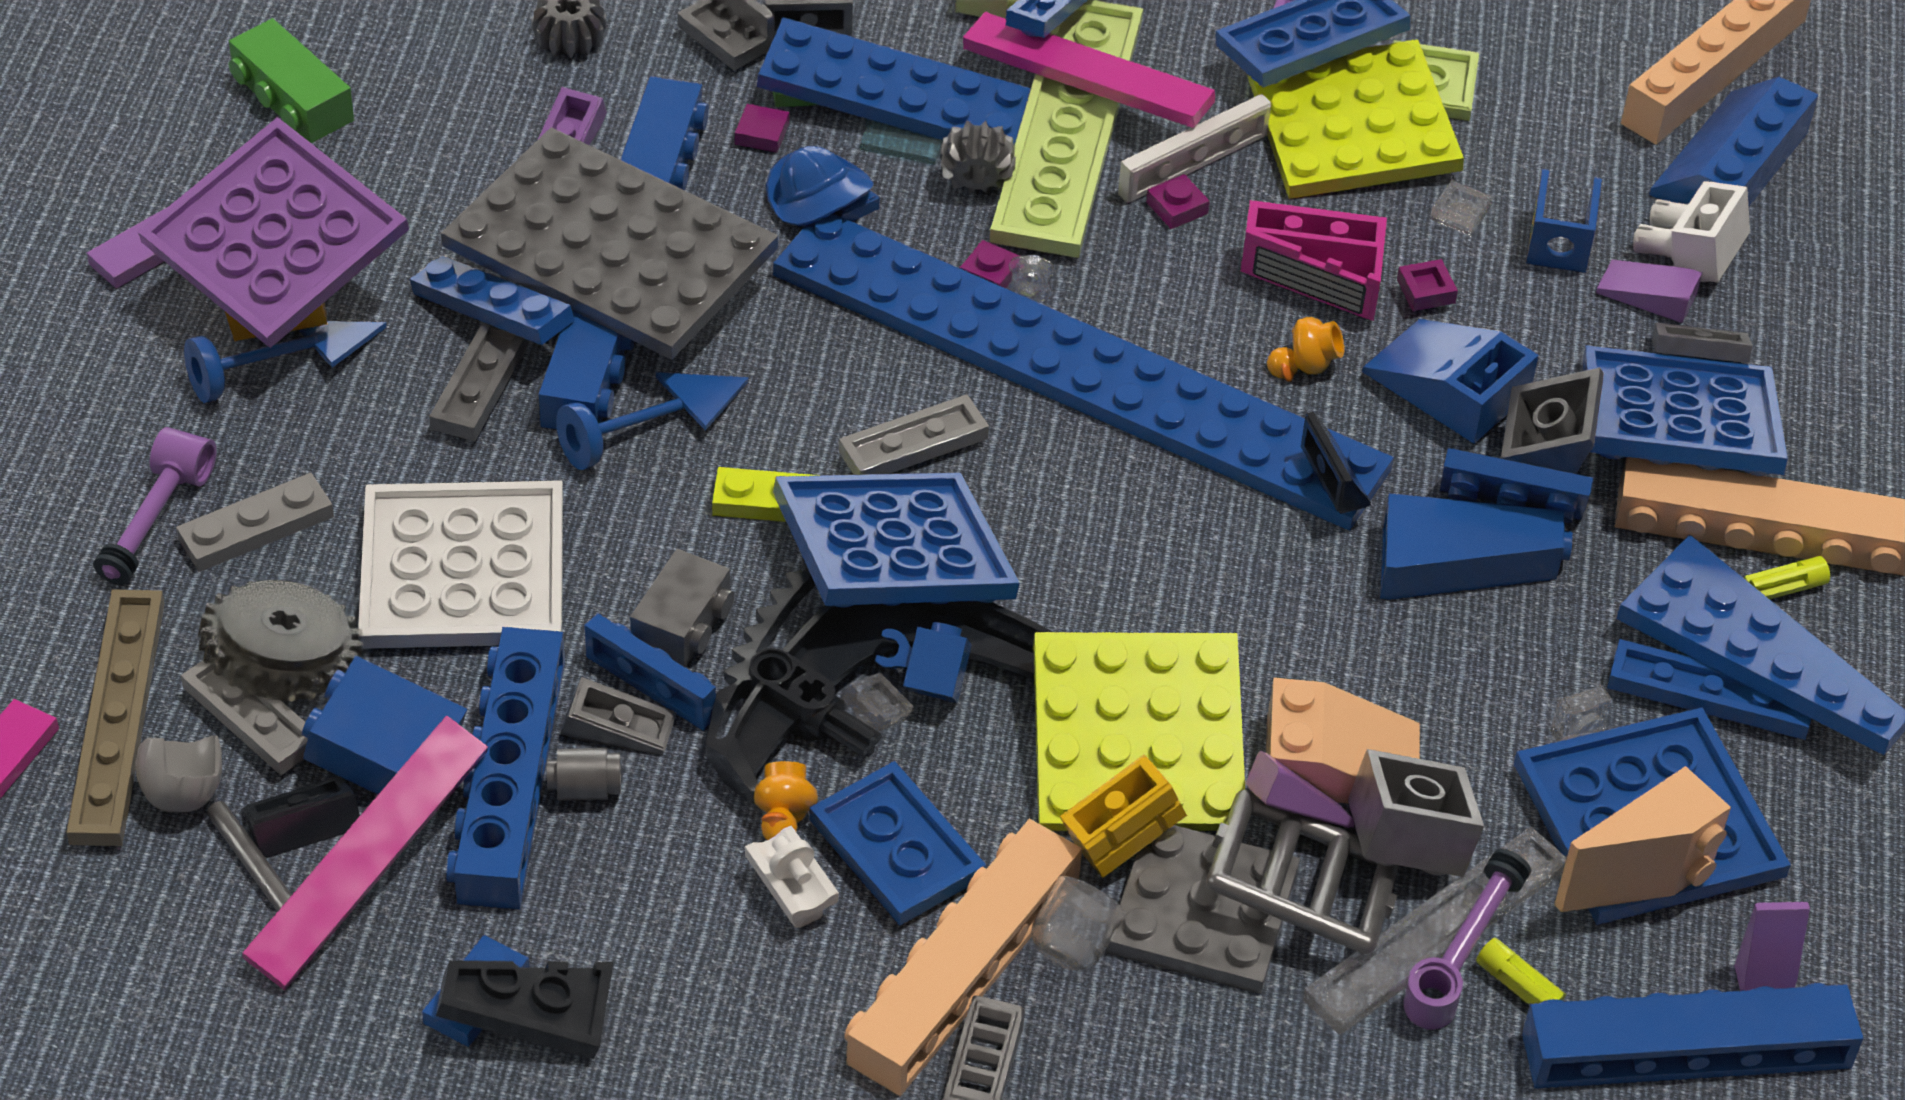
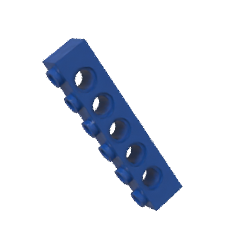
(509, 779)

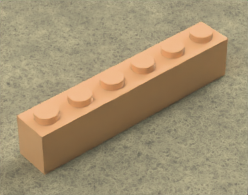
(1707, 63)
(1763, 514)
(959, 959)

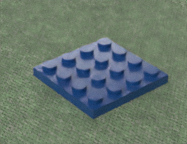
(1688, 411)
(894, 539)
(1599, 773)

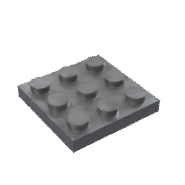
(1187, 926)

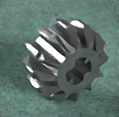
(569, 25)
(977, 157)

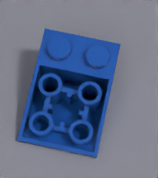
(1455, 373)

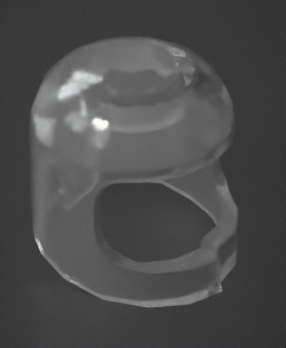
(1075, 924)

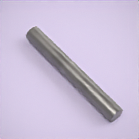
(249, 854)

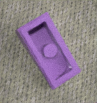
(576, 115)
(1651, 287)
(1287, 791)
(1772, 945)

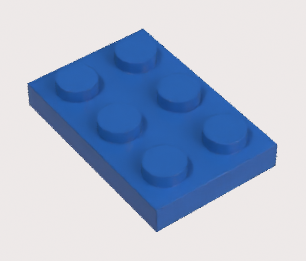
(1514, 484)
(896, 842)

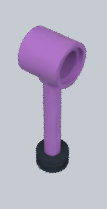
(178, 460)
(1505, 873)

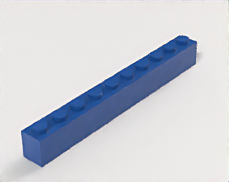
(586, 353)

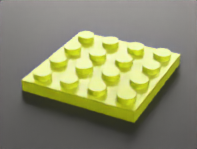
(1360, 122)
(1136, 695)

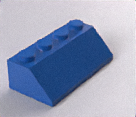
(1741, 141)

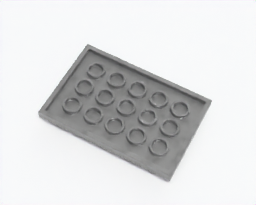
(610, 242)

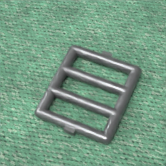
(1268, 898)

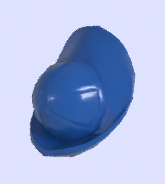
(813, 185)

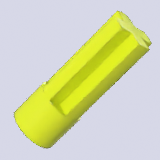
(1791, 577)
(1517, 973)

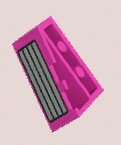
(1317, 253)

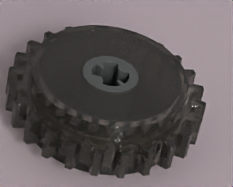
(278, 639)

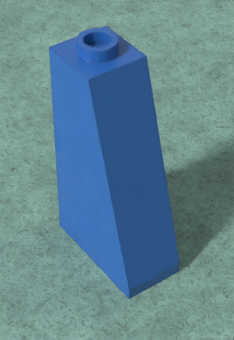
(1467, 545)

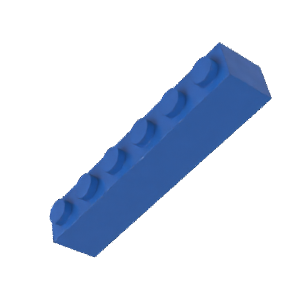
(1691, 1035)

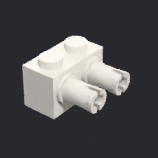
(1700, 233)

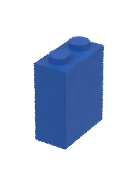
(373, 724)

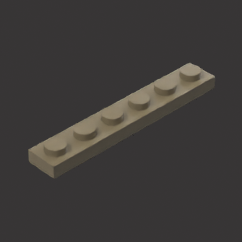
(116, 718)

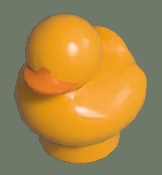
(1312, 351)
(784, 796)

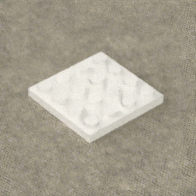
(460, 562)

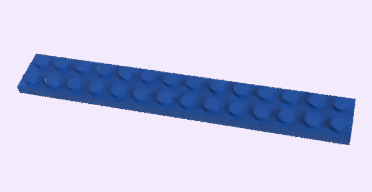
(1071, 363)

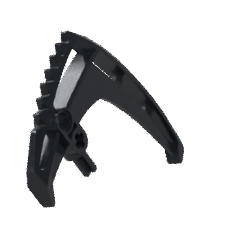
(795, 685)

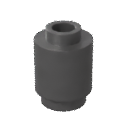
(584, 774)

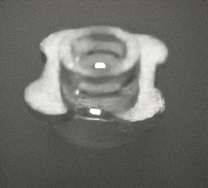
(1035, 267)

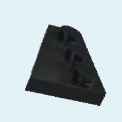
(538, 1005)

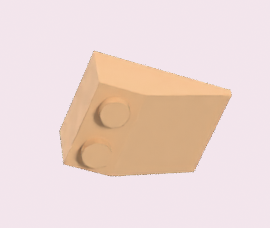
(1327, 731)
(1647, 847)

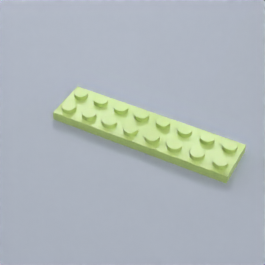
(1064, 143)

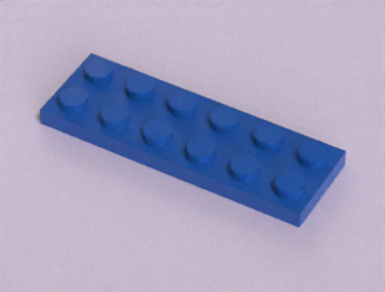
(886, 83)

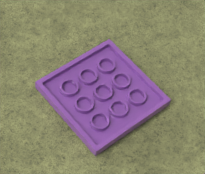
(273, 231)

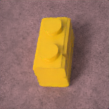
(1123, 815)

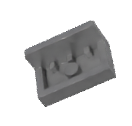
(729, 28)

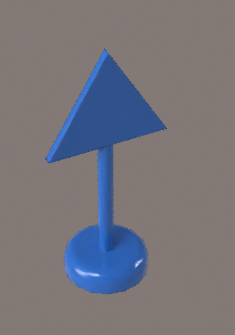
(331, 341)
(700, 395)

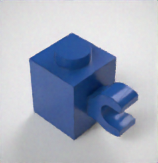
(933, 663)

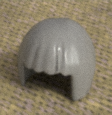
(179, 774)

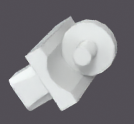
(793, 876)

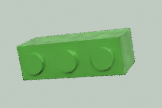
(291, 80)

